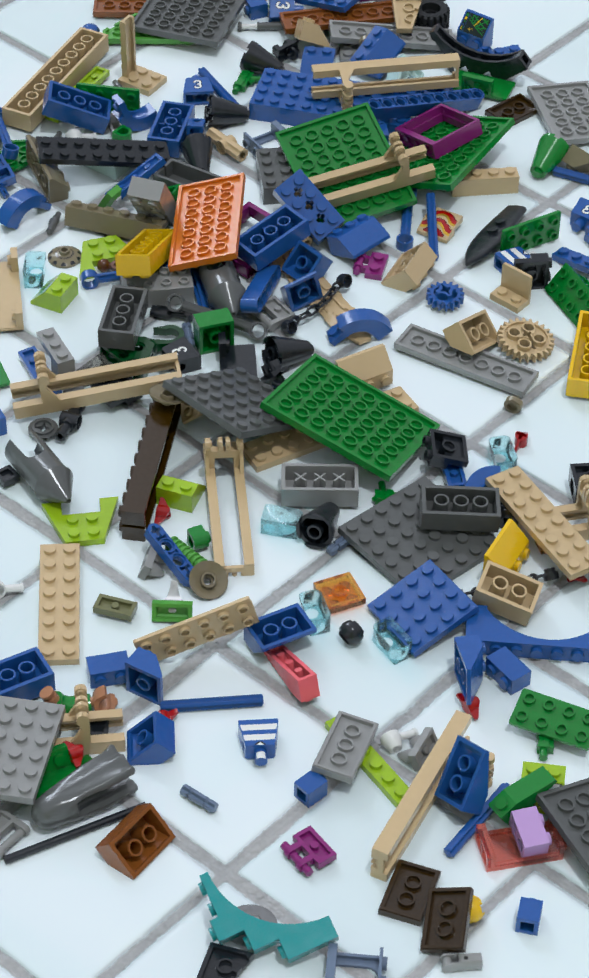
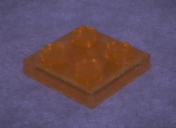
(340, 592)

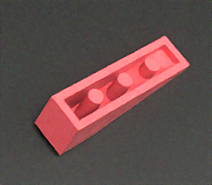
(294, 673)

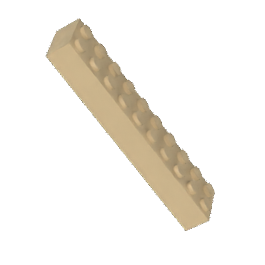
(66, 67)

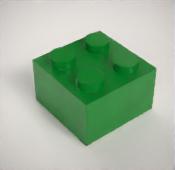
(206, 329)

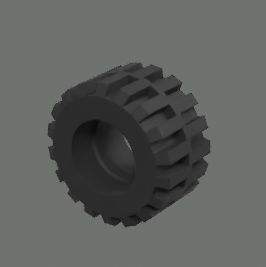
(432, 13)

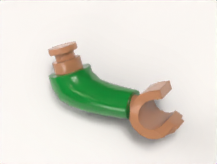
(99, 700)

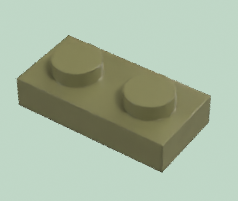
(115, 607)

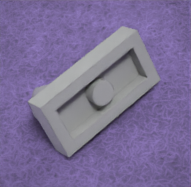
(149, 564)
(422, 747)

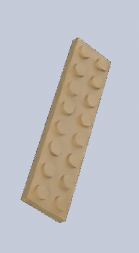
(542, 521)
(59, 604)

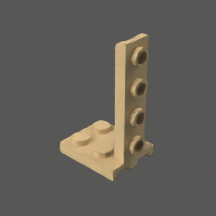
(134, 75)

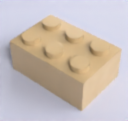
(507, 592)

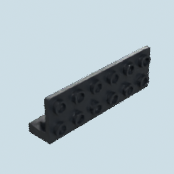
(236, 355)

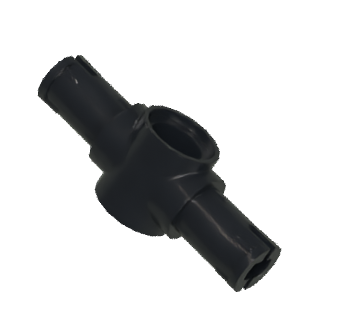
(69, 421)

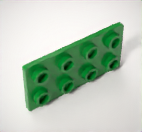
(491, 87)
(128, 95)
(532, 232)
(569, 292)
(552, 719)
(58, 767)

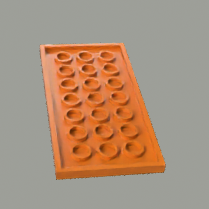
(207, 222)

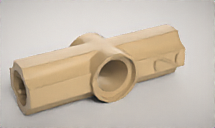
(227, 144)

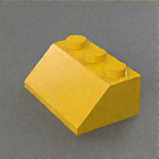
(509, 547)

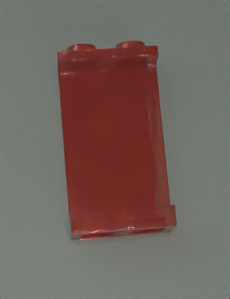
(501, 851)

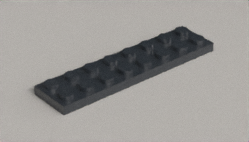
(98, 151)

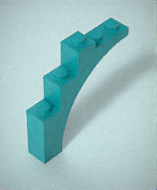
(294, 939)

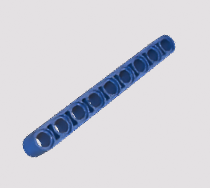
(416, 104)

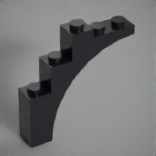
(499, 65)

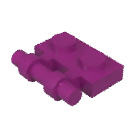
(376, 265)
(314, 848)

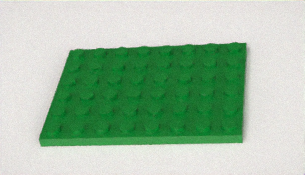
(340, 142)
(458, 163)
(349, 416)

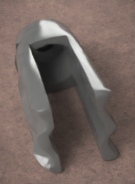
(86, 791)

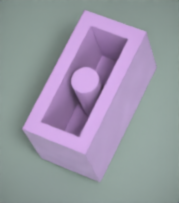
(529, 832)

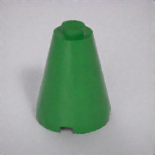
(548, 154)

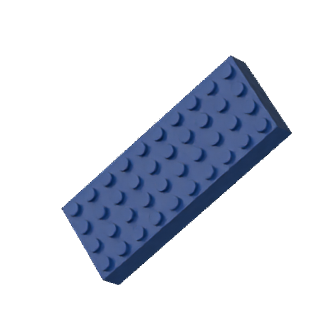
(289, 100)

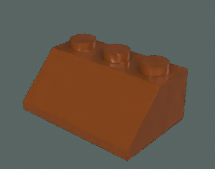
(135, 841)

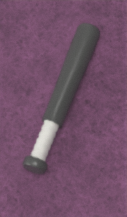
(261, 26)

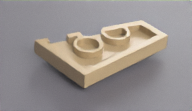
(405, 14)

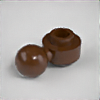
(104, 265)

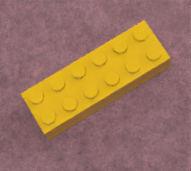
(144, 253)
(579, 366)

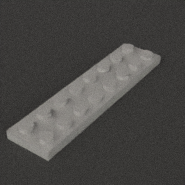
(352, 31)
(480, 366)

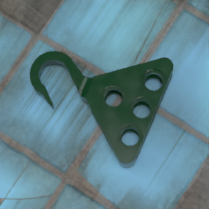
(148, 347)

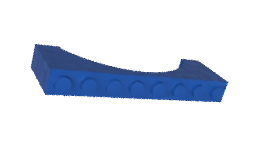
(498, 635)

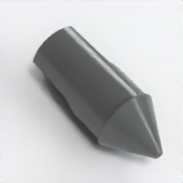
(222, 287)
(42, 472)

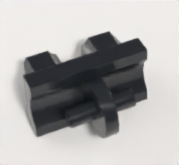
(288, 50)
(273, 370)

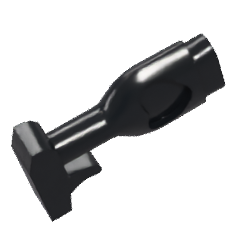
(163, 312)

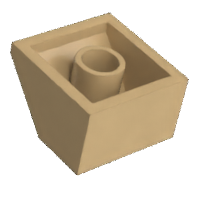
(310, 32)

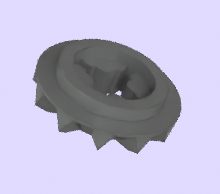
(39, 424)

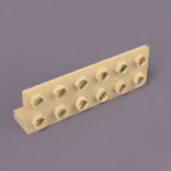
(10, 294)
(199, 629)

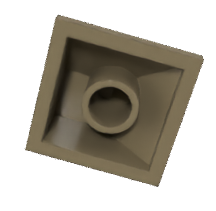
(577, 159)

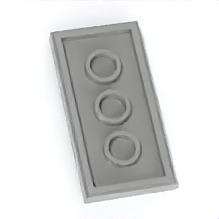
(345, 747)

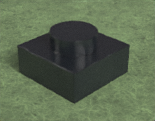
(8, 476)
(99, 727)

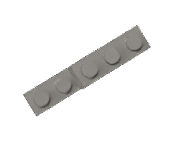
(61, 358)

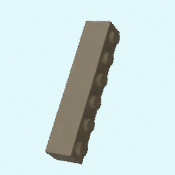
(108, 220)

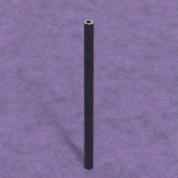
(68, 835)

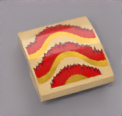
(446, 225)

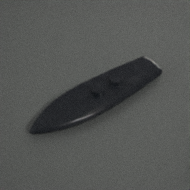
(490, 236)

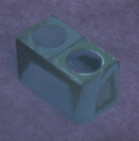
(32, 261)
(504, 446)
(280, 521)
(314, 600)
(394, 653)

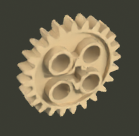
(525, 340)

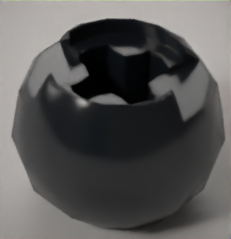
(351, 632)

